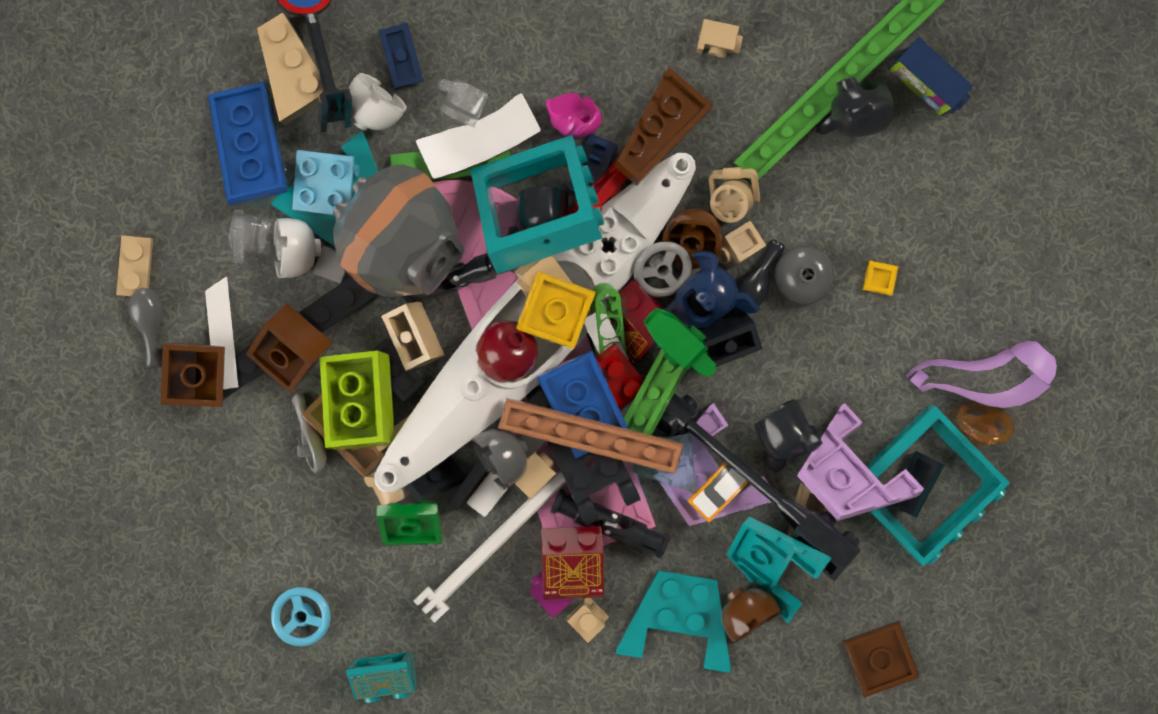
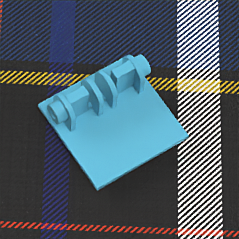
(322, 181)

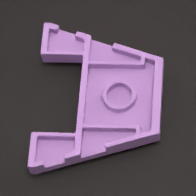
(704, 466)
(844, 481)

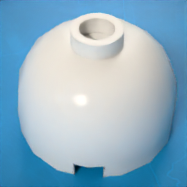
(373, 105)
(294, 247)

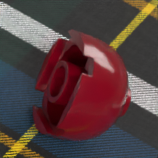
(506, 352)

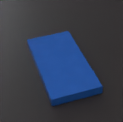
(247, 143)

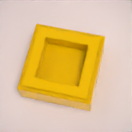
(880, 278)

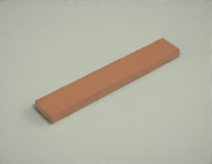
(590, 435)

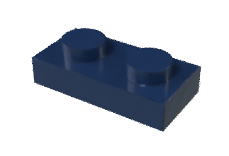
(401, 56)

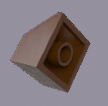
(288, 348)
(192, 375)

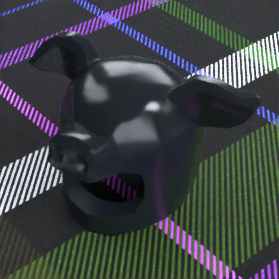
(859, 110)
(538, 207)
(786, 435)

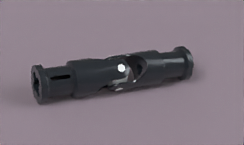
(476, 271)
(632, 533)

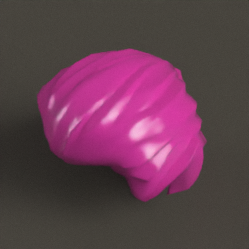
(573, 115)

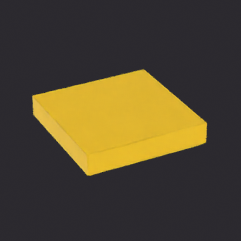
(555, 310)

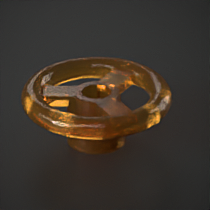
(982, 427)

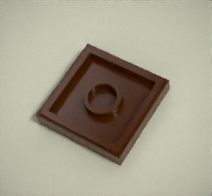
(881, 659)

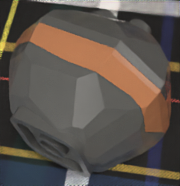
(396, 233)

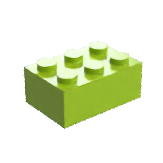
(357, 400)

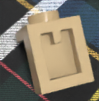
(740, 245)

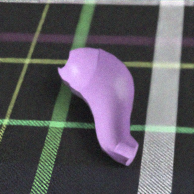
(1028, 352)

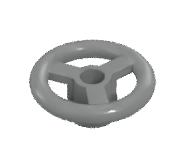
(654, 259)

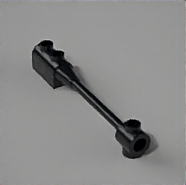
(809, 526)

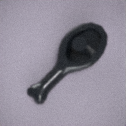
(756, 281)

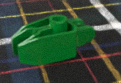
(682, 344)

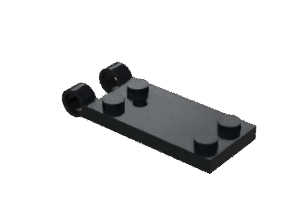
(584, 479)

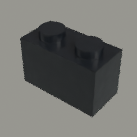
(731, 338)

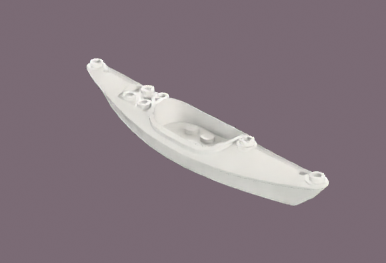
(467, 400)

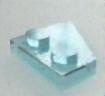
(685, 473)

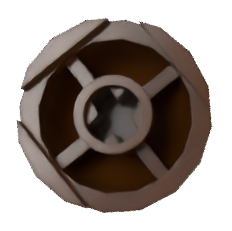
(695, 232)
(747, 612)

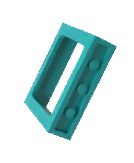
(561, 233)
(970, 511)

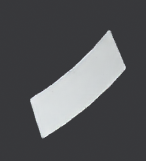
(470, 145)

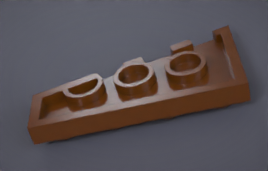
(664, 124)

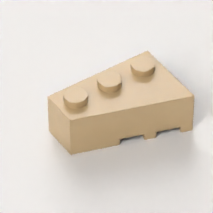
(290, 69)

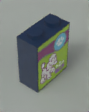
(931, 78)

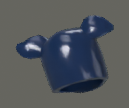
(714, 290)

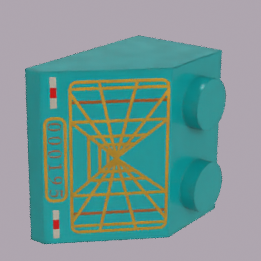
(382, 676)

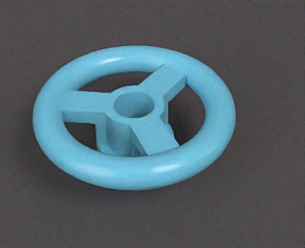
(295, 595)

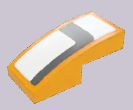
(717, 491)

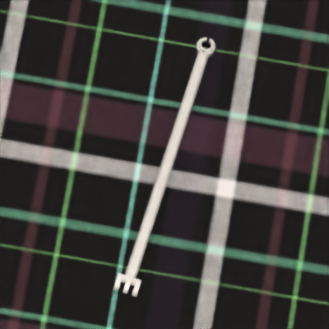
(491, 545)

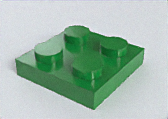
(409, 524)

